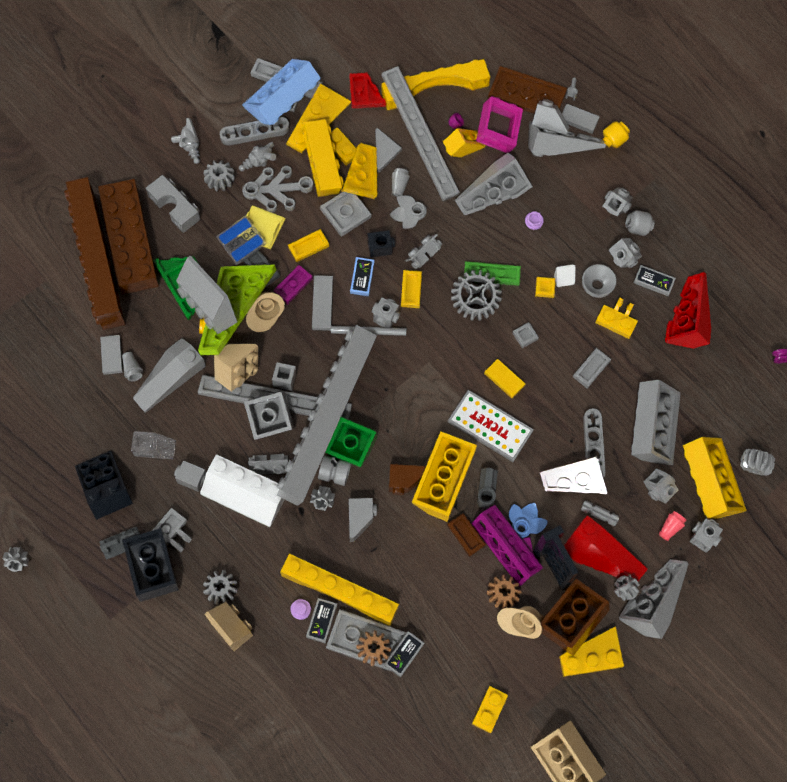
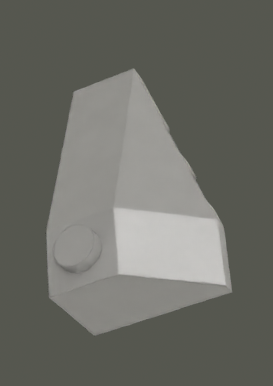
(549, 142)
(498, 183)
(172, 370)
(655, 606)

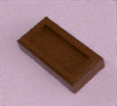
(466, 534)

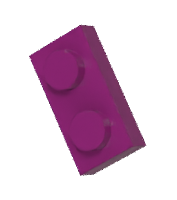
(293, 284)

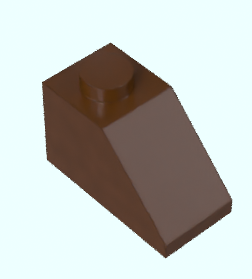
(404, 478)

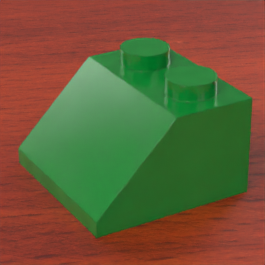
(351, 442)

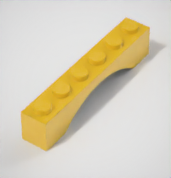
(468, 75)
(340, 589)

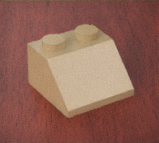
(229, 625)

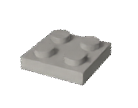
(345, 212)

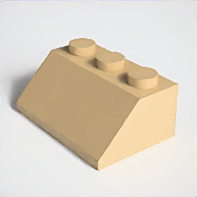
(568, 756)

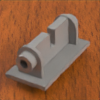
(418, 256)
(260, 464)

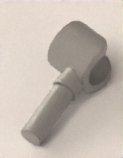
(572, 91)

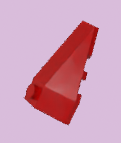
(692, 317)
(600, 550)

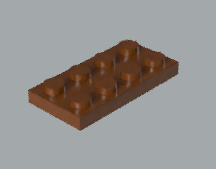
(525, 90)

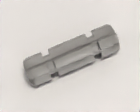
(600, 513)

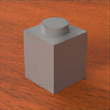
(284, 376)
(190, 476)

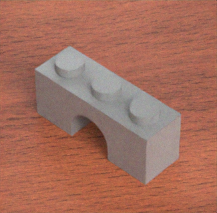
(163, 192)

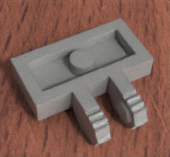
(171, 526)

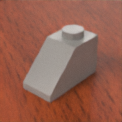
(550, 117)
(360, 516)

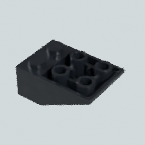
(103, 485)

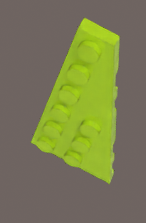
(242, 287)

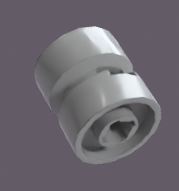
(334, 470)

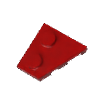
(364, 93)

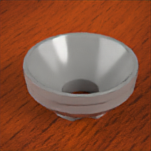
(599, 273)

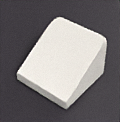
(565, 275)

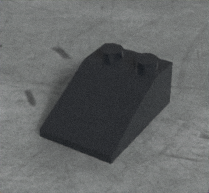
(150, 565)

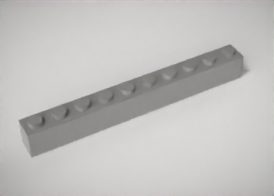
(326, 416)

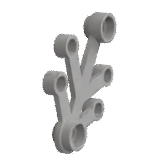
(276, 188)

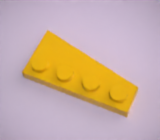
(323, 105)

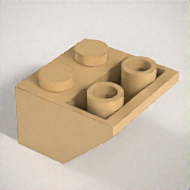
(236, 364)

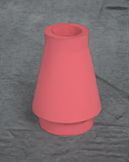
(672, 525)

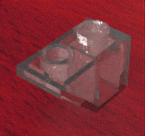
(152, 445)

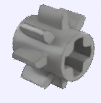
(322, 498)
(15, 559)
(626, 587)

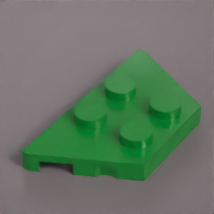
(170, 271)

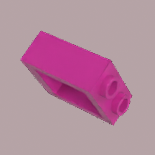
(492, 138)

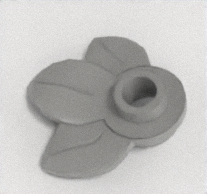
(405, 212)

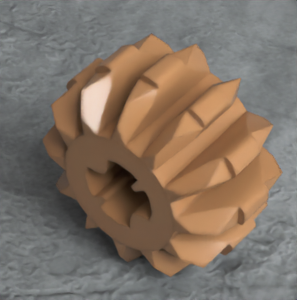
(509, 587)
(379, 652)

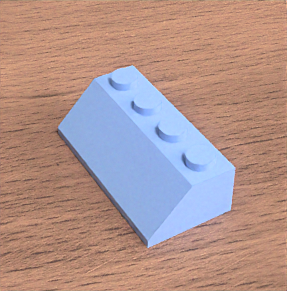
(282, 91)

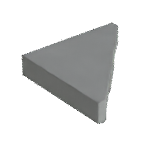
(386, 150)

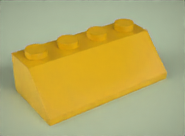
(444, 476)
(714, 477)

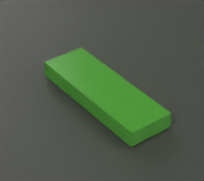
(502, 273)

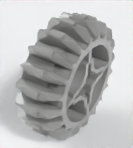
(470, 289)

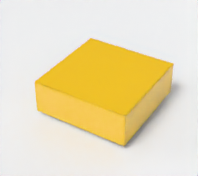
(545, 287)

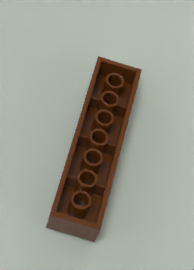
(94, 254)

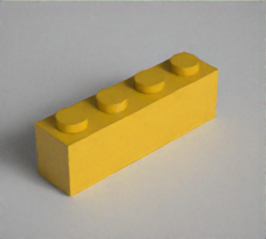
(322, 157)

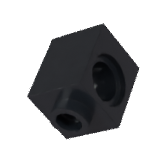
(376, 250)

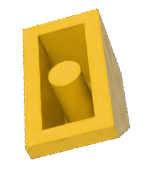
(462, 143)

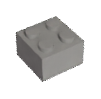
(269, 415)

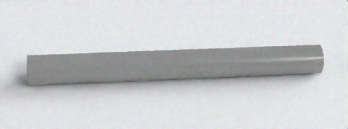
(375, 330)

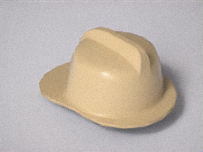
(265, 311)
(521, 621)

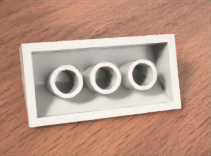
(242, 490)

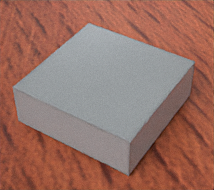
(525, 335)

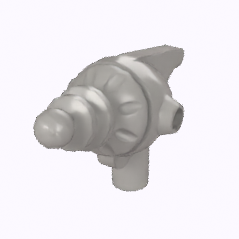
(188, 140)
(259, 157)

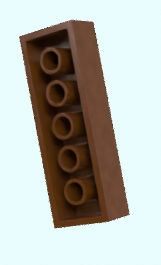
(128, 236)

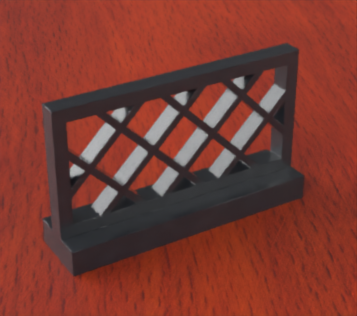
(556, 557)

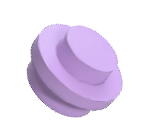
(534, 220)
(300, 609)

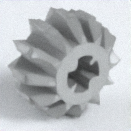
(219, 175)
(757, 462)
(217, 581)

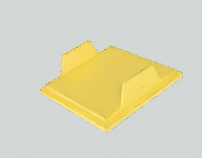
(266, 223)

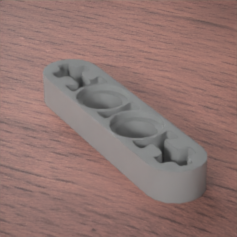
(255, 133)
(594, 445)

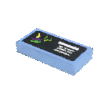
(362, 276)

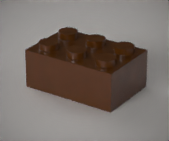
(574, 617)

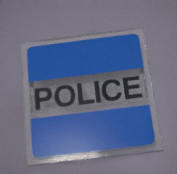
(241, 240)

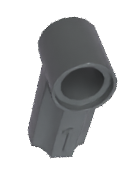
(487, 487)

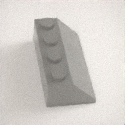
(205, 296)
(656, 422)

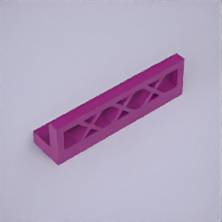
(508, 543)

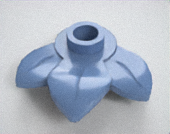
(528, 519)

